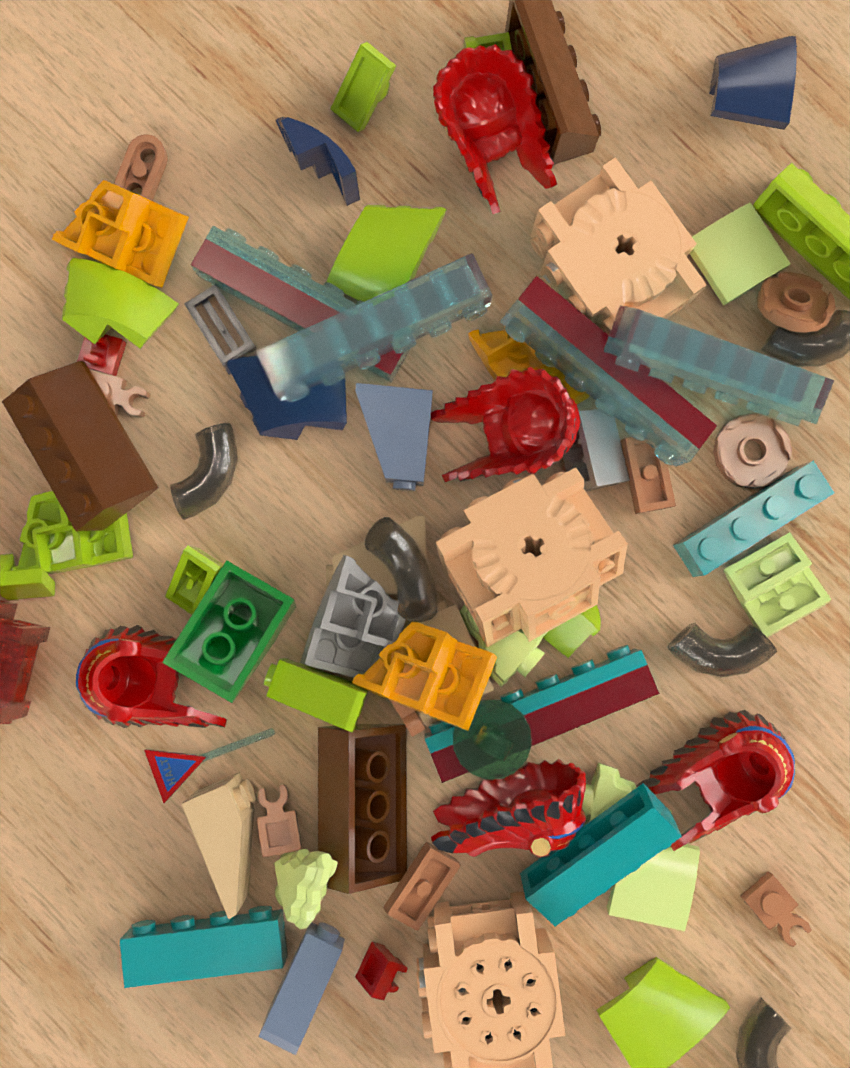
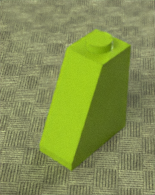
(315, 693)

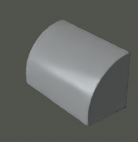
(597, 451)

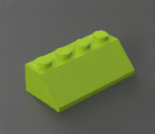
(809, 223)

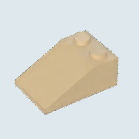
(223, 829)

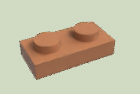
(648, 477)
(421, 886)

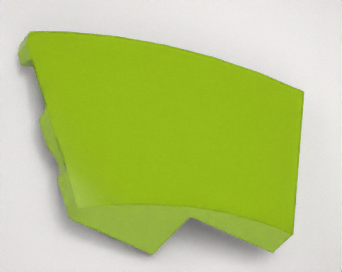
(384, 249)
(111, 298)
(57, 547)
(660, 1015)

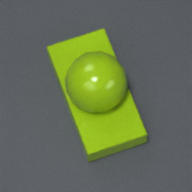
(363, 87)

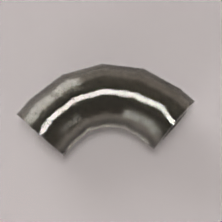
(811, 348)
(212, 474)
(408, 568)
(722, 656)
(760, 1037)

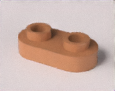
(136, 173)

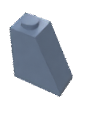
(399, 430)
(302, 987)

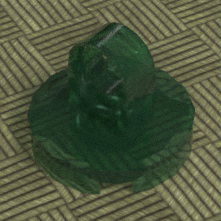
(495, 741)

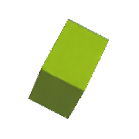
(192, 578)

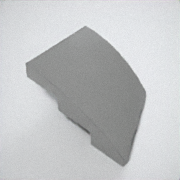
(351, 623)

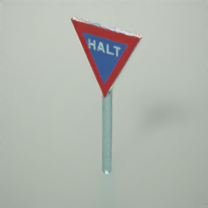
(173, 768)

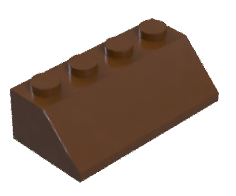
(561, 97)
(80, 446)
(363, 804)

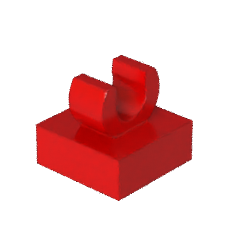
(104, 355)
(379, 971)

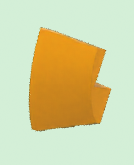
(125, 232)
(503, 353)
(431, 674)

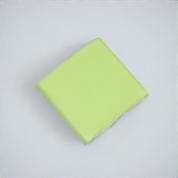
(737, 253)
(776, 585)
(659, 889)

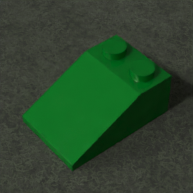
(230, 632)

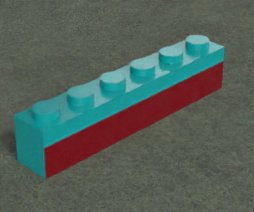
(562, 703)

